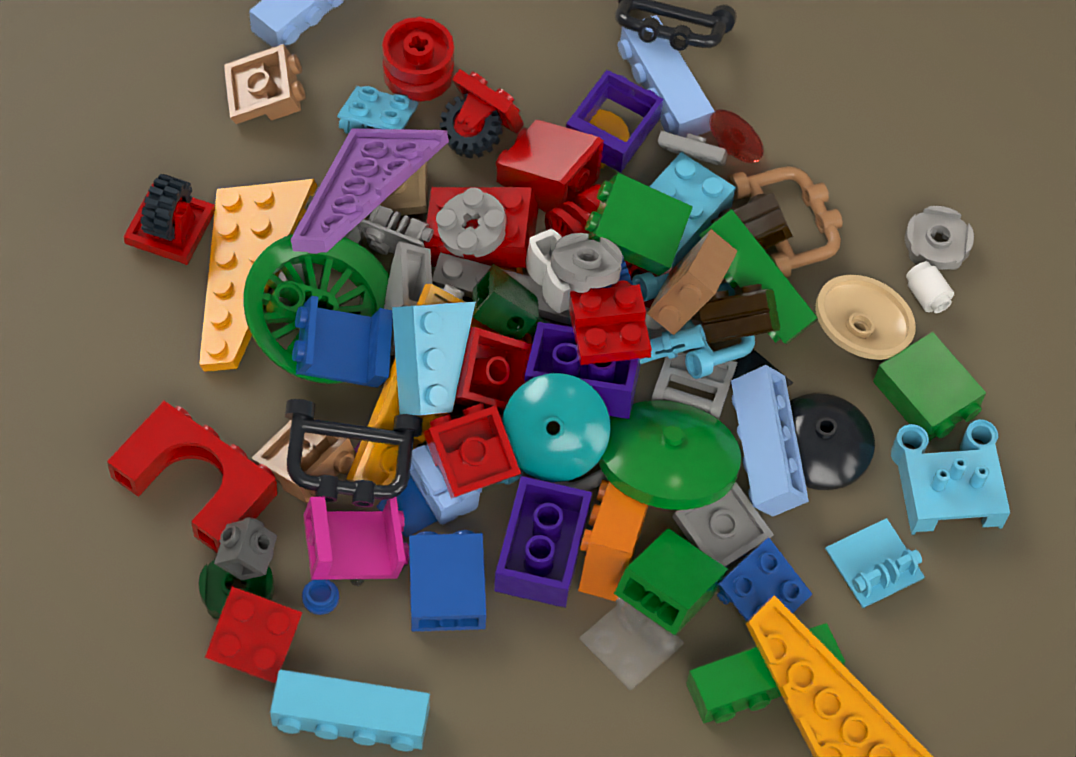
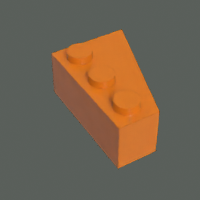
(611, 541)

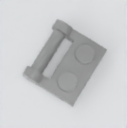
(716, 383)

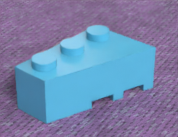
(430, 354)

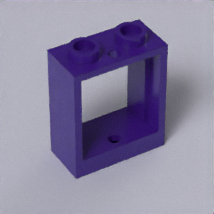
(629, 95)

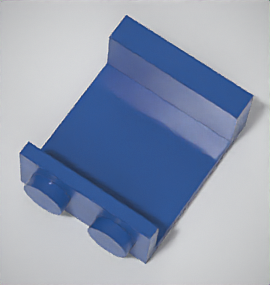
(343, 345)

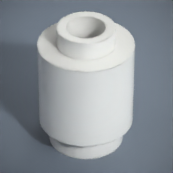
(929, 287)

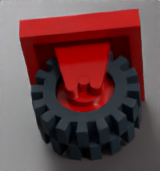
(477, 119)
(170, 220)

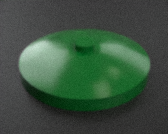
(671, 456)

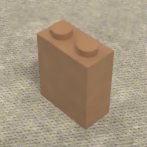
(692, 282)

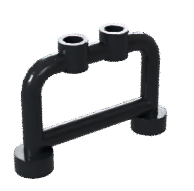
(721, 21)
(329, 486)

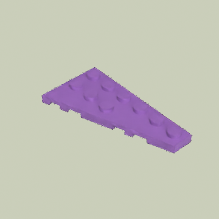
(360, 179)

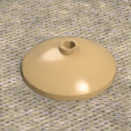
(865, 317)

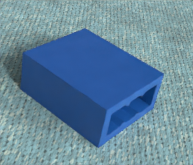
(447, 581)

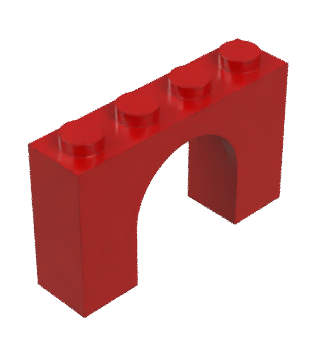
(173, 436)

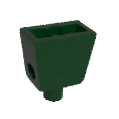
(505, 305)

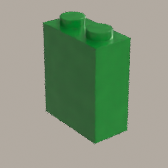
(639, 222)
(930, 387)
(670, 581)

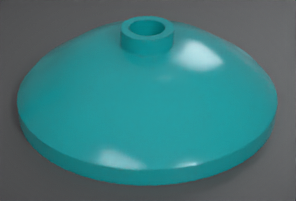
(582, 424)

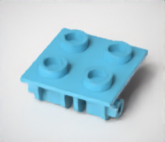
(375, 109)
(875, 562)

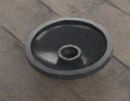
(833, 457)

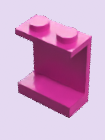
(355, 542)

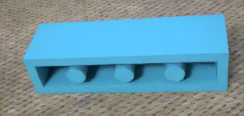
(350, 710)

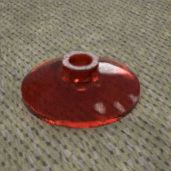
(736, 136)

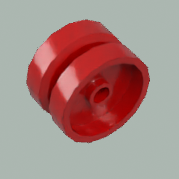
(418, 58)

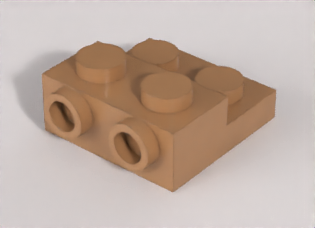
(264, 85)
(319, 457)

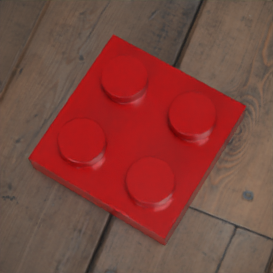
(253, 635)

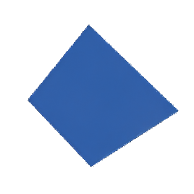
(415, 509)

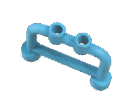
(702, 359)

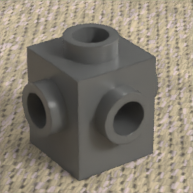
(246, 548)

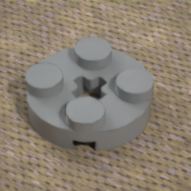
(469, 206)
(948, 223)
(586, 262)

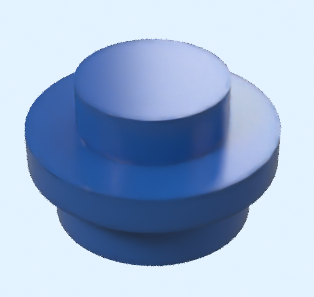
(320, 596)

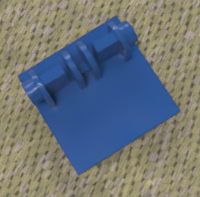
(759, 578)

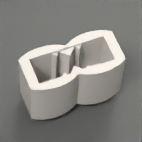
(538, 266)

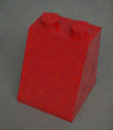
(552, 162)

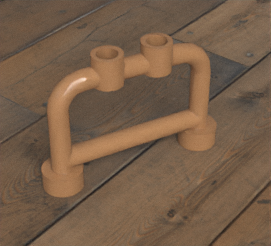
(813, 196)

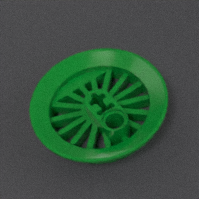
(345, 256)

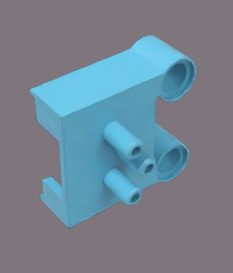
(951, 483)

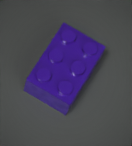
(556, 352)
(542, 541)

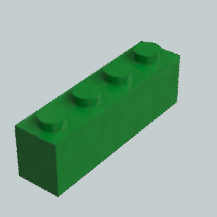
(754, 267)
(742, 681)

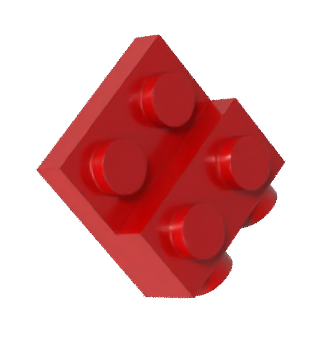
(610, 324)
(471, 450)

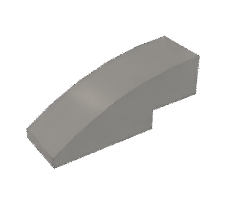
(407, 278)

